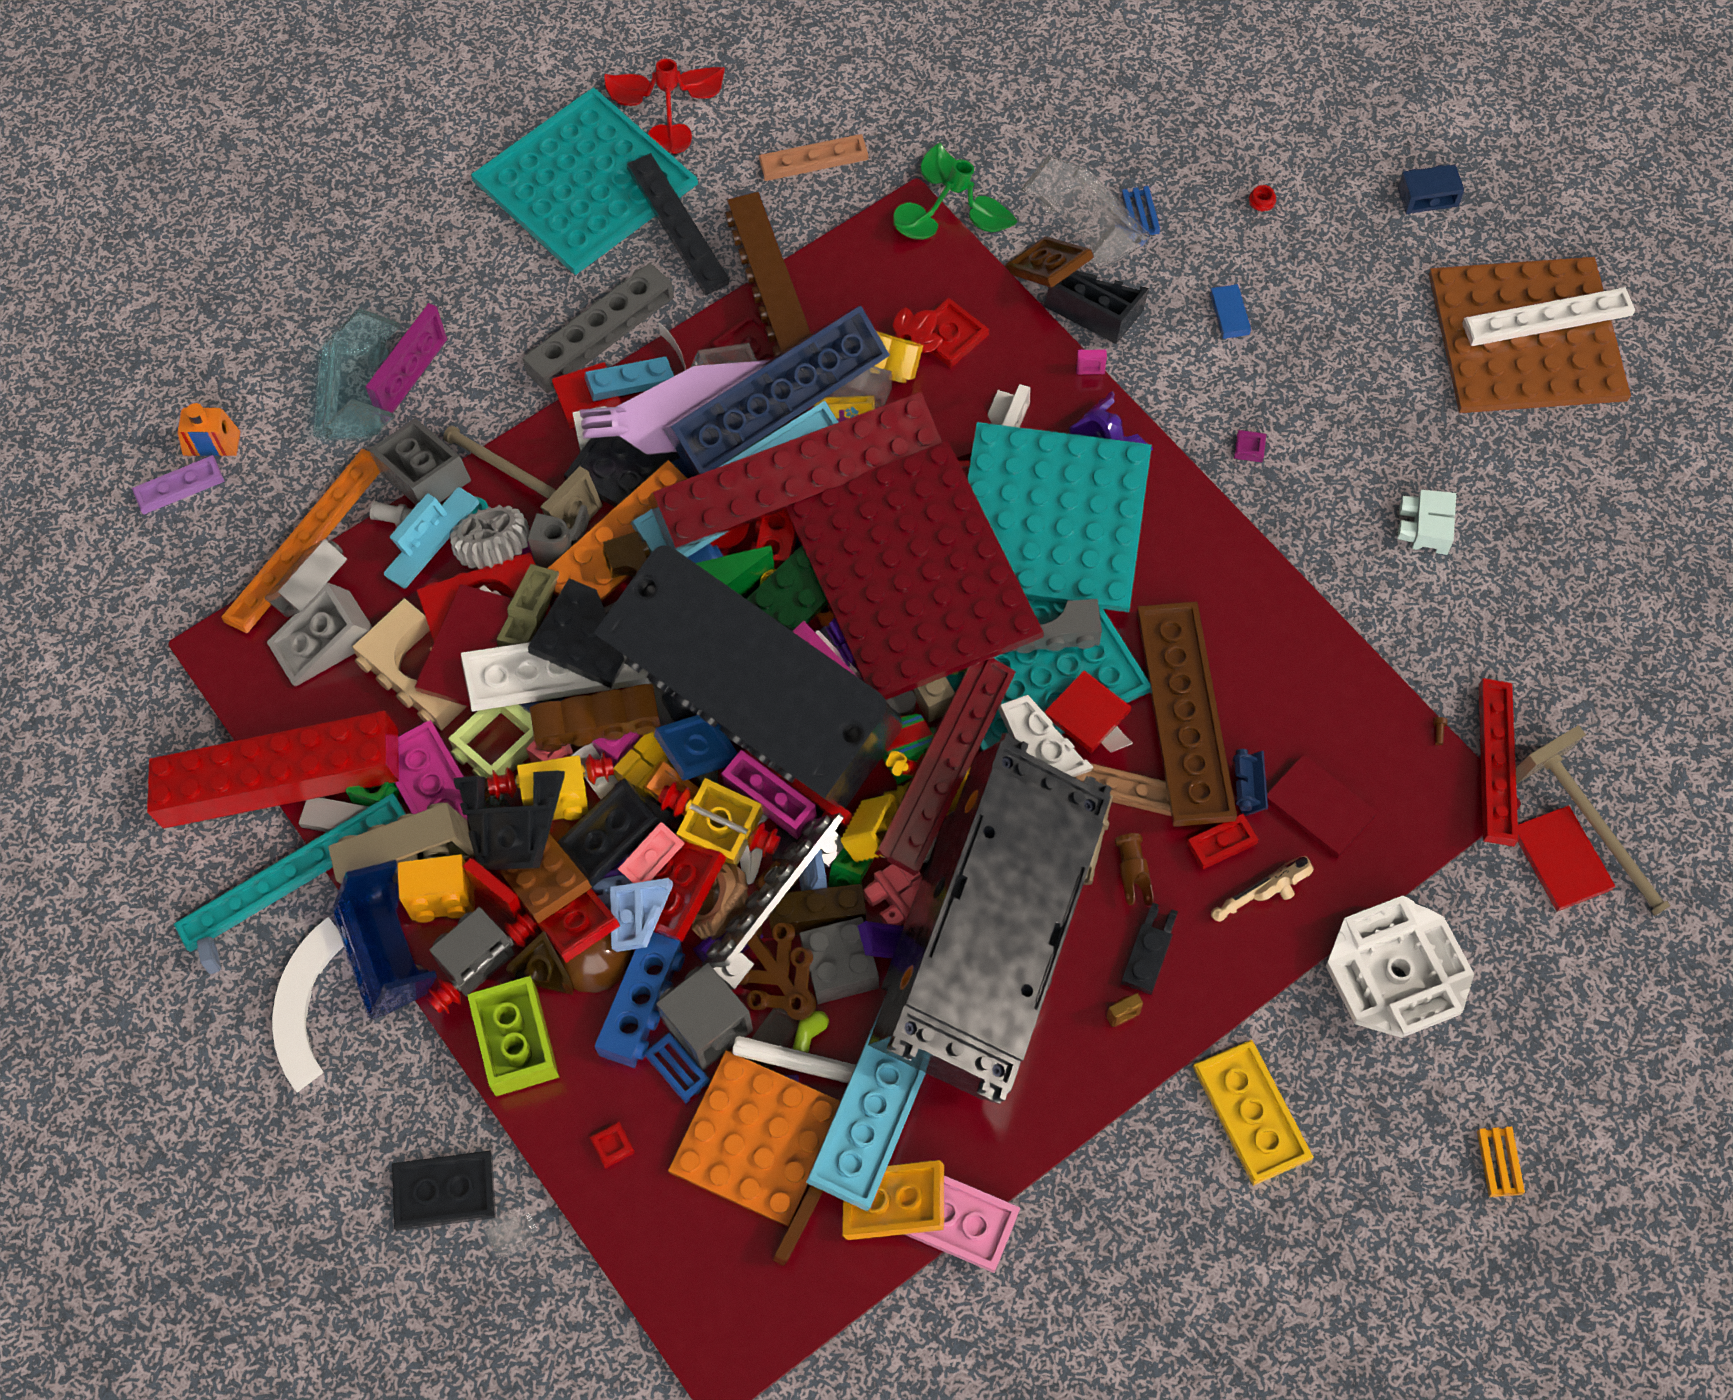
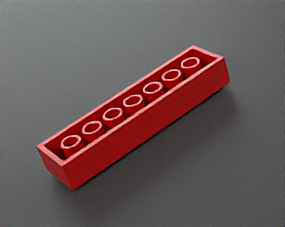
(273, 769)

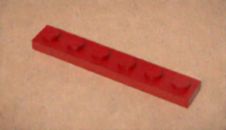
(1498, 762)

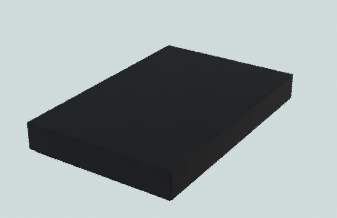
(609, 831)
(443, 1190)

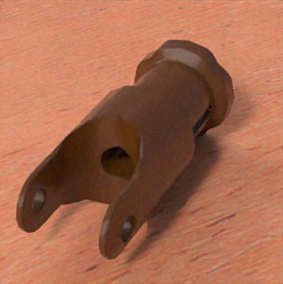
(1134, 868)

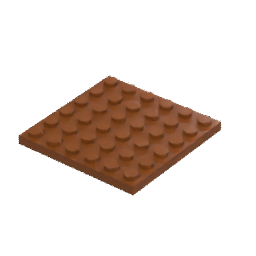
(1532, 370)

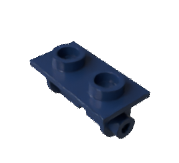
(1251, 781)

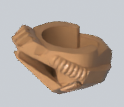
(722, 902)

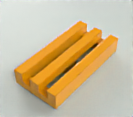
(1508, 1135)

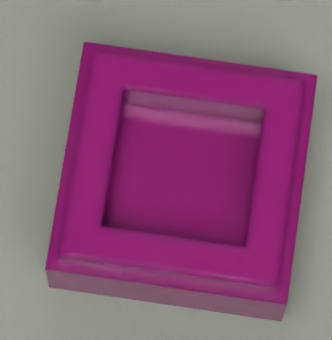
(1250, 446)

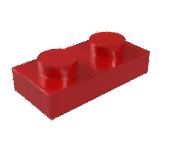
(1222, 842)

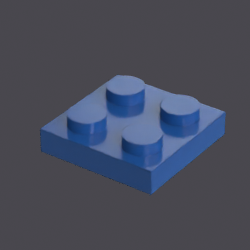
(695, 747)

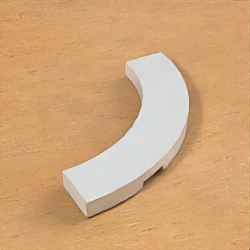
(293, 1001)

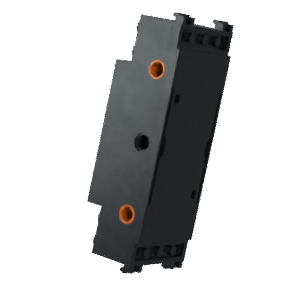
(990, 921)

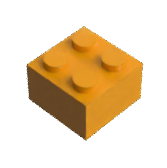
(435, 888)

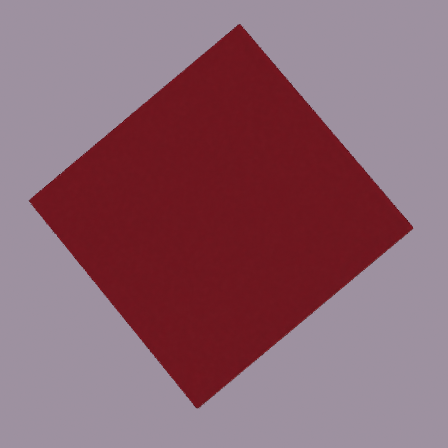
(1283, 682)

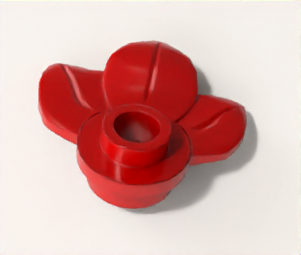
(918, 328)

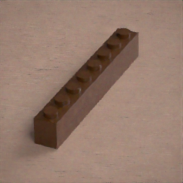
(766, 271)

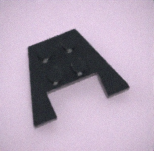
(510, 835)

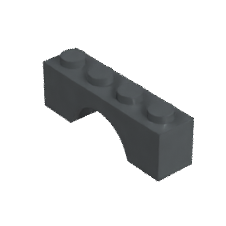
(1075, 627)

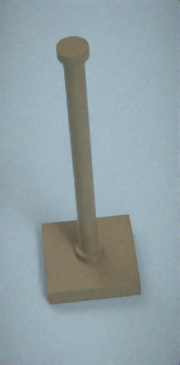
(561, 503)
(1550, 758)

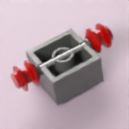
(474, 953)

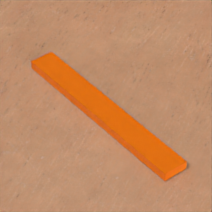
(312, 529)

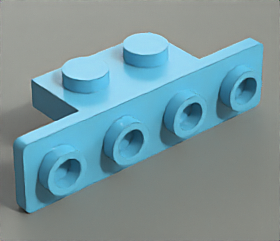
(426, 532)

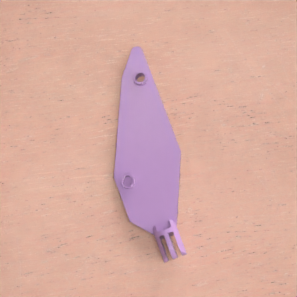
(644, 416)

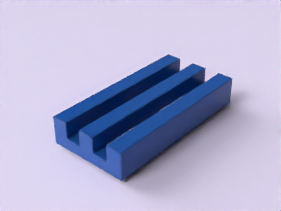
(1136, 193)
(694, 1088)

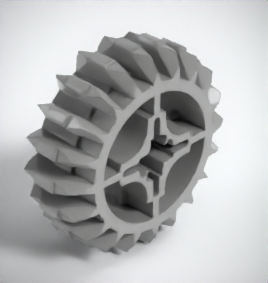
(490, 537)

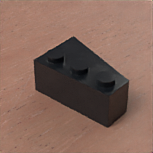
(1097, 304)

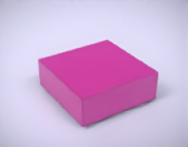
(1091, 361)

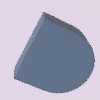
(209, 955)

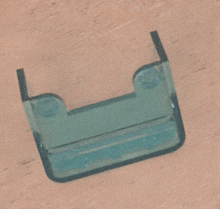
(344, 370)

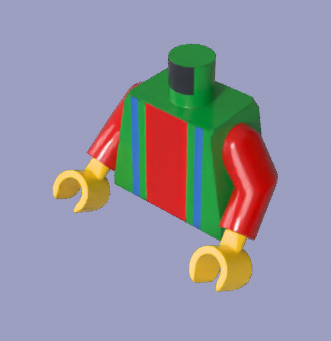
(908, 747)

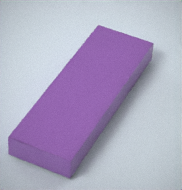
(178, 484)

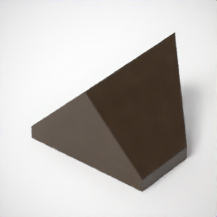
(542, 965)

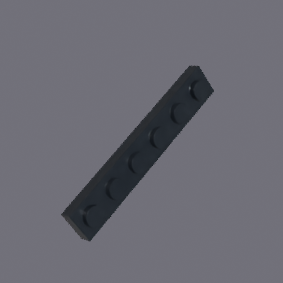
(678, 224)

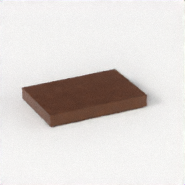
(1049, 261)

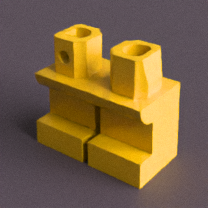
(639, 764)

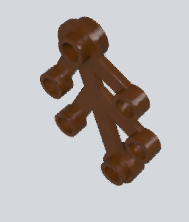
(778, 974)

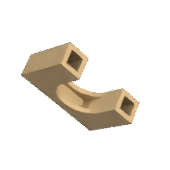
(383, 652)

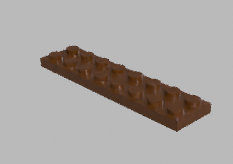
(1186, 715)

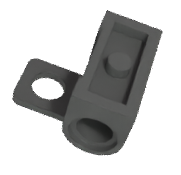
(551, 537)

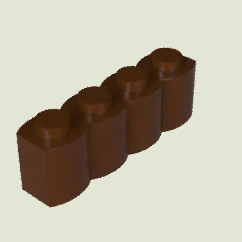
(588, 718)

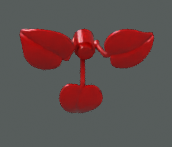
(700, 83)

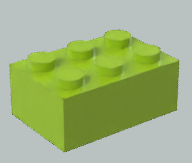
(512, 1036)

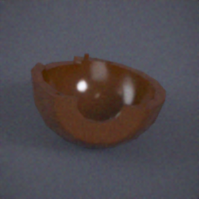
(597, 966)

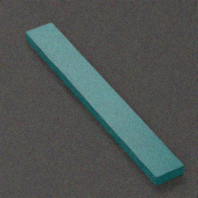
(280, 877)

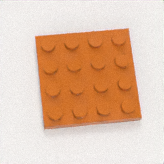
(755, 1138)

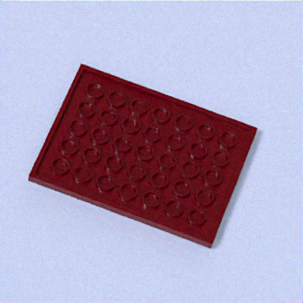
(913, 572)

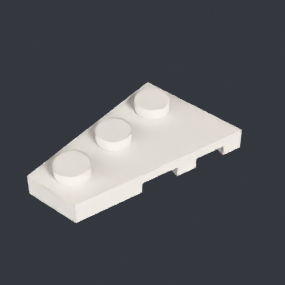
(1030, 724)

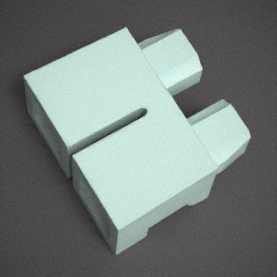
(1432, 520)

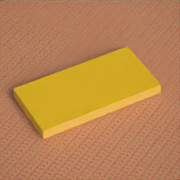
(1252, 1112)

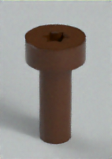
(1440, 723)

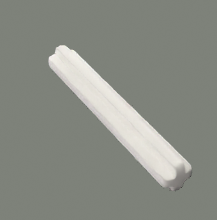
(793, 1059)

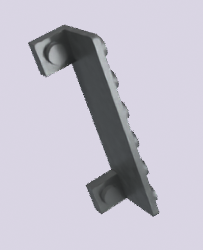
(726, 954)

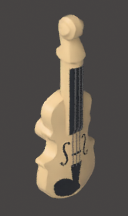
(1268, 886)

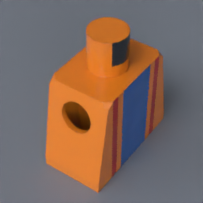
(207, 432)

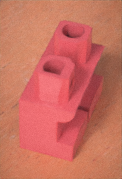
(897, 889)

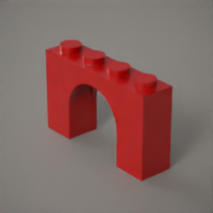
(504, 578)

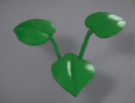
(955, 174)

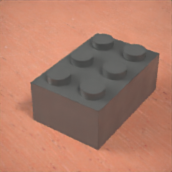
(419, 463)

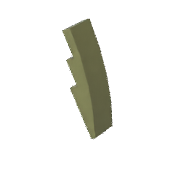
(528, 606)

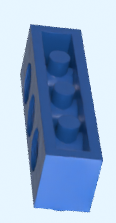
(630, 1047)

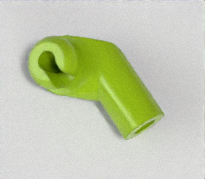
(808, 1029)

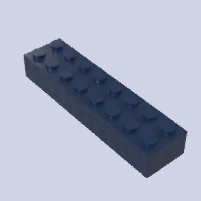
(776, 392)

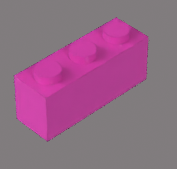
(778, 799)

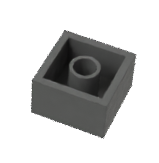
(839, 961)

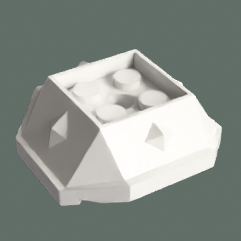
(1405, 938)

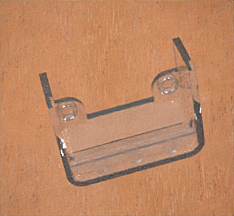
(1088, 208)

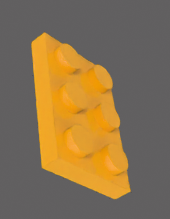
(905, 1203)

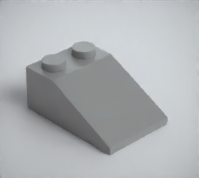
(319, 634)

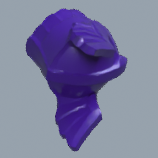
(1102, 424)

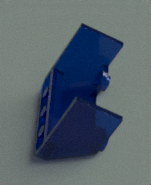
(376, 941)

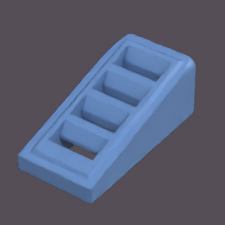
(814, 874)

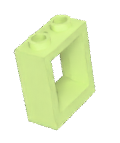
(472, 727)

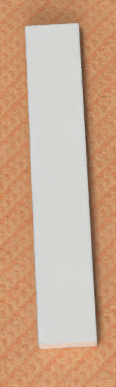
(1548, 316)

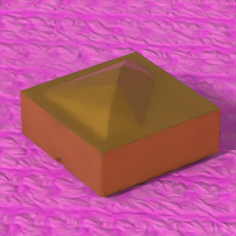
(1124, 1010)

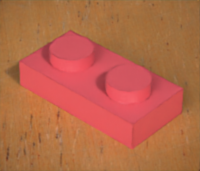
(651, 854)

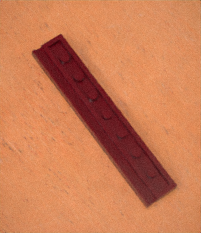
(944, 765)

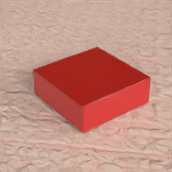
(612, 1144)

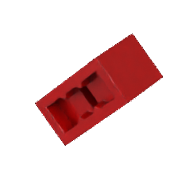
(781, 540)

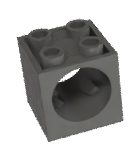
(704, 1015)

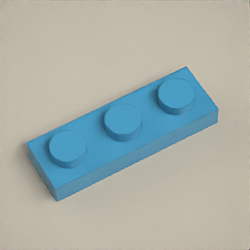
(627, 378)

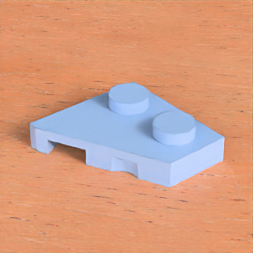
(637, 911)

